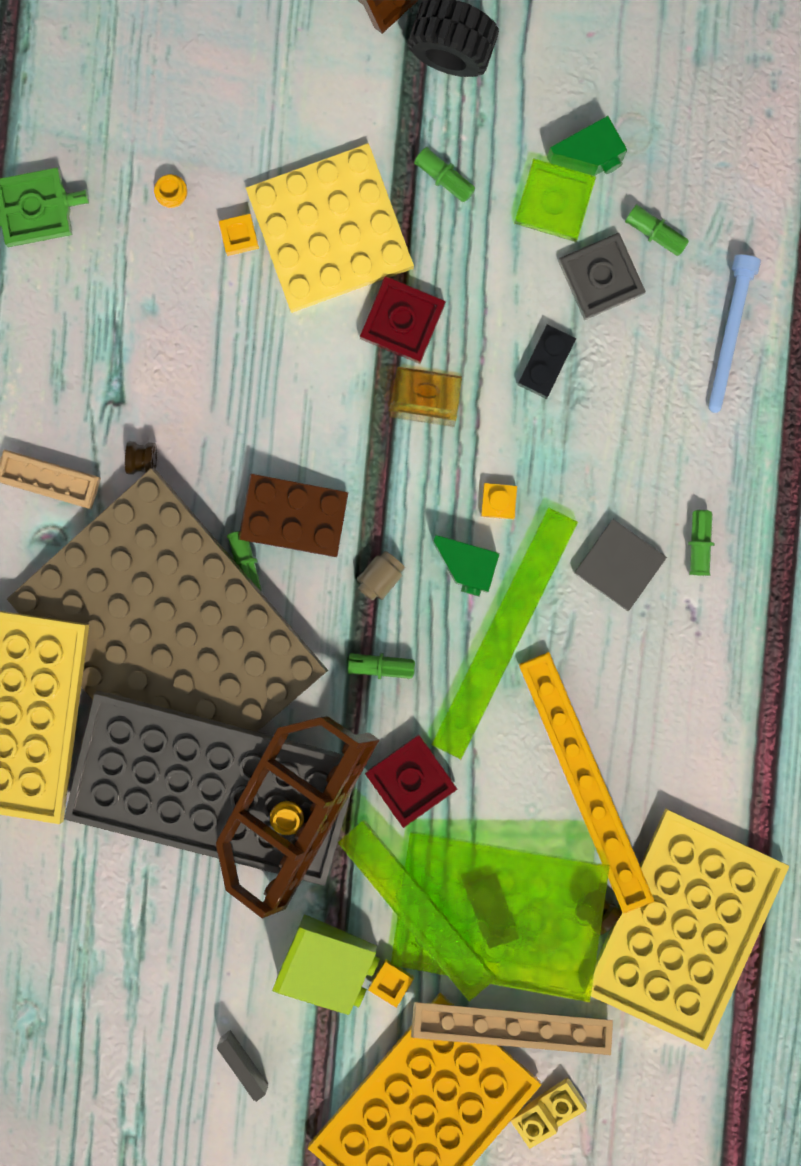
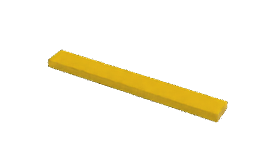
(586, 782)

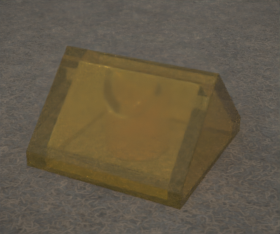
(425, 396)

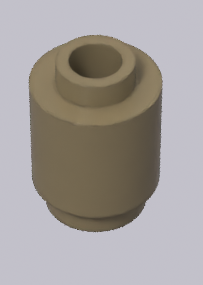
(380, 576)

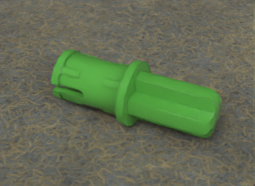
(444, 174)
(656, 230)
(701, 543)
(243, 557)
(381, 666)

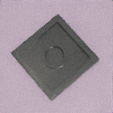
(601, 276)
(620, 565)

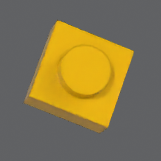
(238, 234)
(499, 501)
(390, 983)

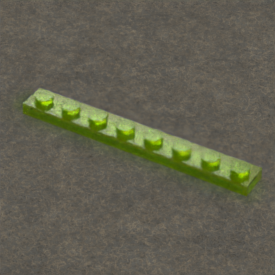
(504, 633)

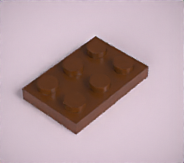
(293, 515)

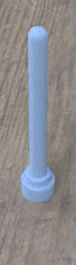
(744, 270)

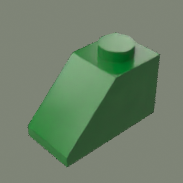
(591, 149)
(467, 564)

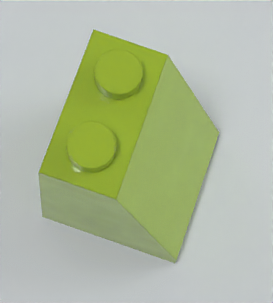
(326, 966)

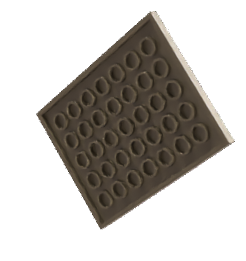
(171, 614)

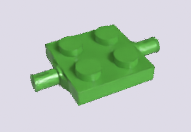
(36, 207)

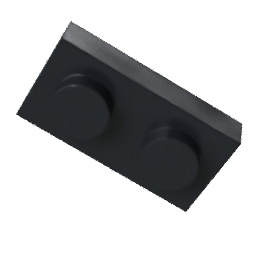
(546, 361)

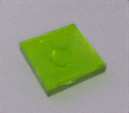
(555, 200)

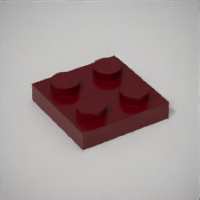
(402, 320)
(411, 781)

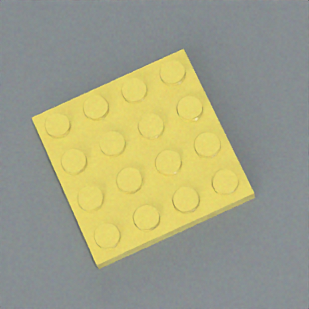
(330, 228)

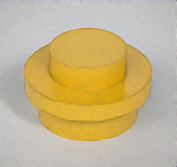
(170, 191)
(286, 818)

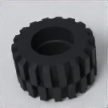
(453, 37)

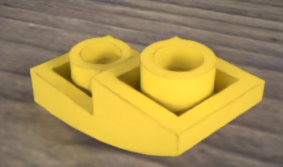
(548, 1112)

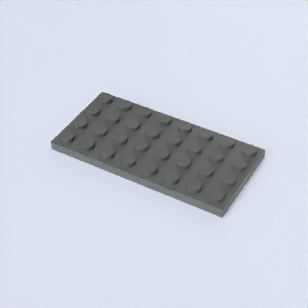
(181, 776)

